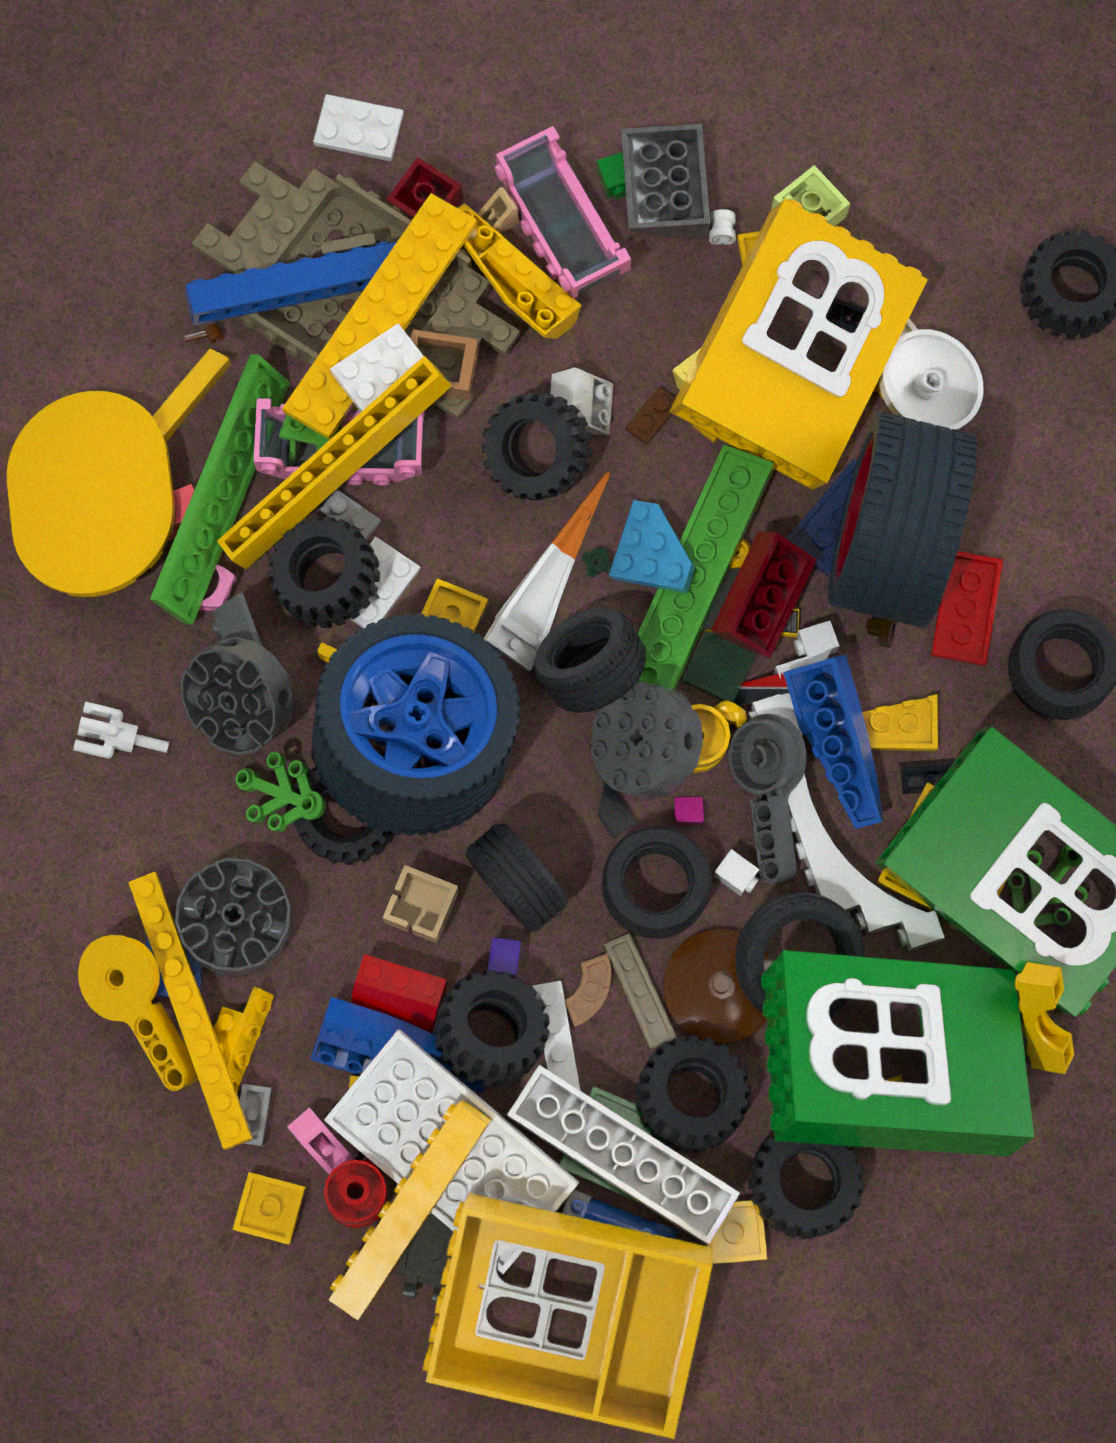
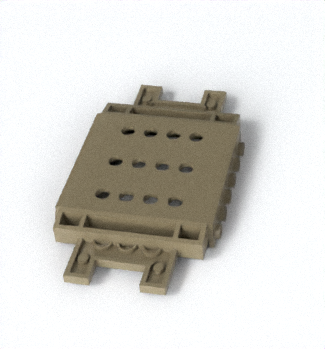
(293, 225)

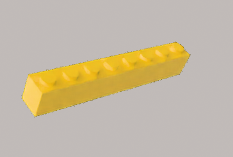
(409, 1209)

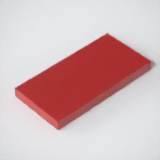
(968, 609)

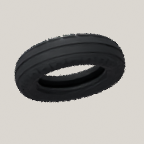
(776, 914)

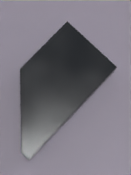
(614, 813)

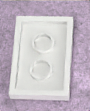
(358, 127)
(376, 366)
(395, 577)

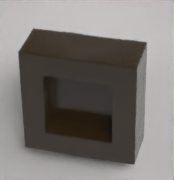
(882, 629)

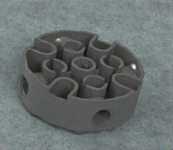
(237, 695)
(647, 741)
(221, 891)

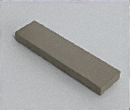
(640, 991)

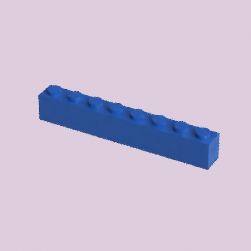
(284, 284)

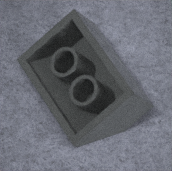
(234, 620)

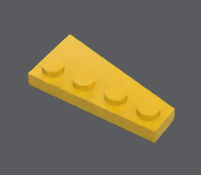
(904, 726)

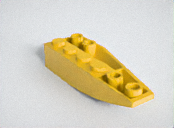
(520, 281)

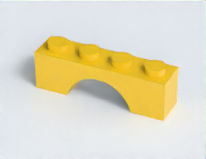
(1047, 1043)

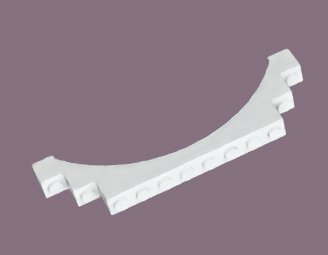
(825, 864)

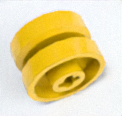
(715, 737)

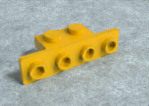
(240, 1031)

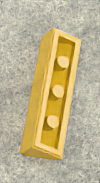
(191, 392)

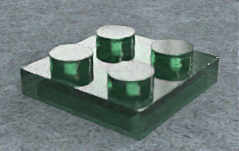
(718, 667)

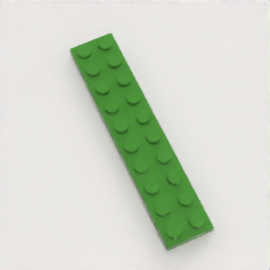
(217, 495)
(711, 544)

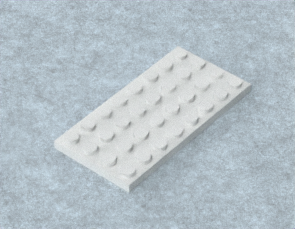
(400, 1105)

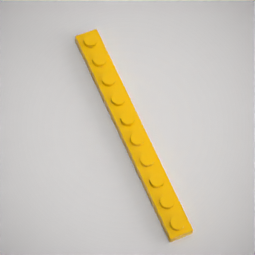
(190, 1011)

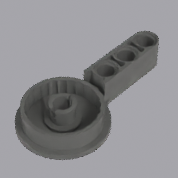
(770, 761)

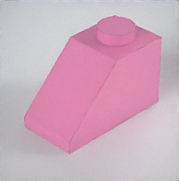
(319, 1141)

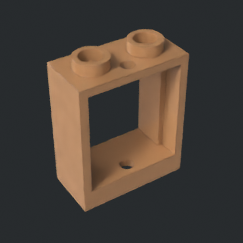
(470, 347)

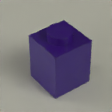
(504, 956)

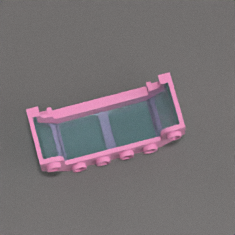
(559, 214)
(394, 462)

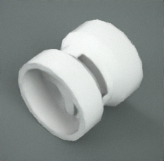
(722, 227)

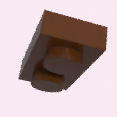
(651, 416)

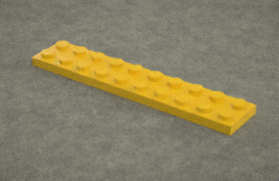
(387, 300)

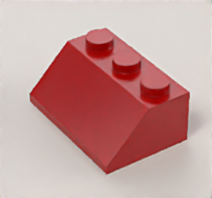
(399, 992)

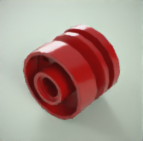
(352, 1176)

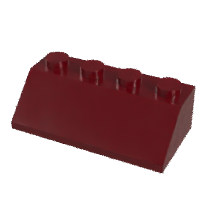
(764, 593)

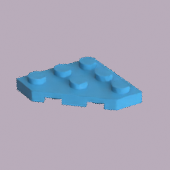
(651, 551)

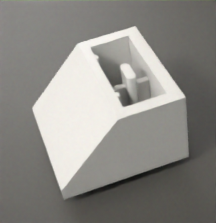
(588, 394)

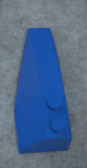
(836, 729)

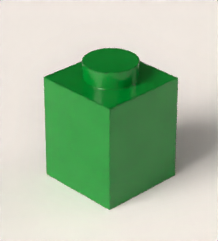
(612, 175)

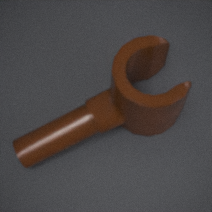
(211, 331)

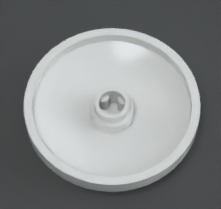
(932, 380)

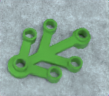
(284, 793)
(1035, 888)

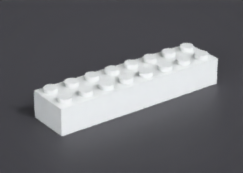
(623, 1155)

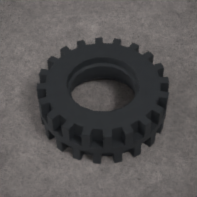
(336, 846)

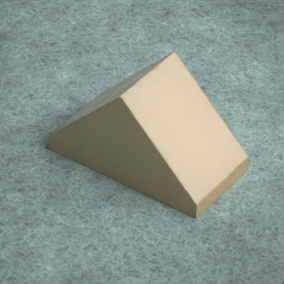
(500, 211)

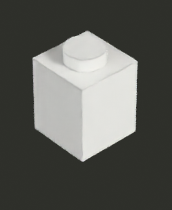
(737, 873)

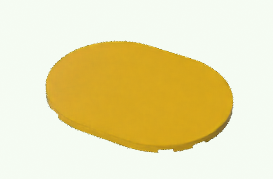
(90, 493)

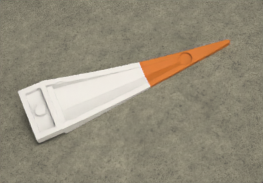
(533, 605)

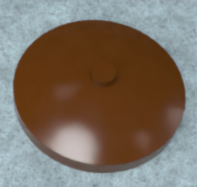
(705, 989)

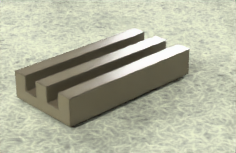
(347, 244)

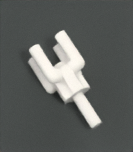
(115, 734)

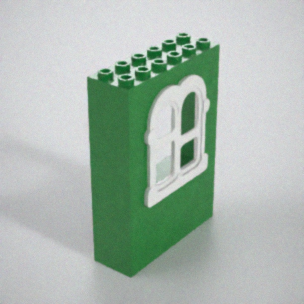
(980, 830)
(969, 1044)

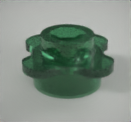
(597, 554)

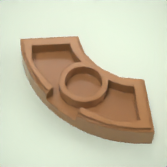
(592, 990)

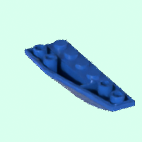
(356, 1035)

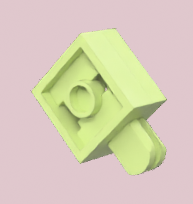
(816, 196)

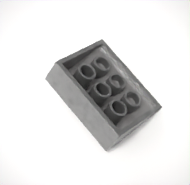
(666, 181)

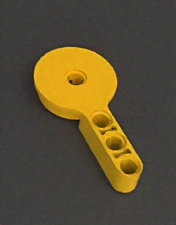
(130, 1002)

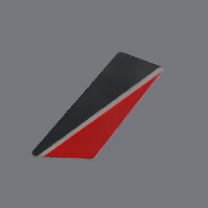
(761, 689)

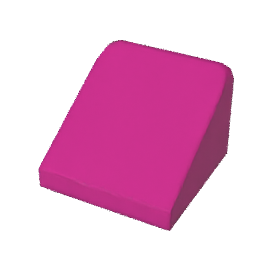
(688, 811)

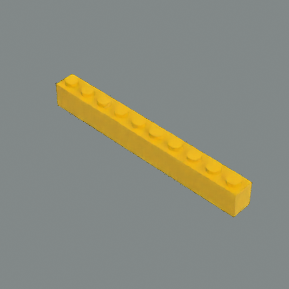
(334, 463)

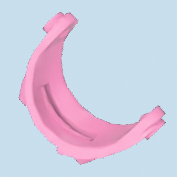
(222, 592)

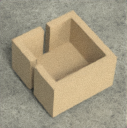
(422, 905)

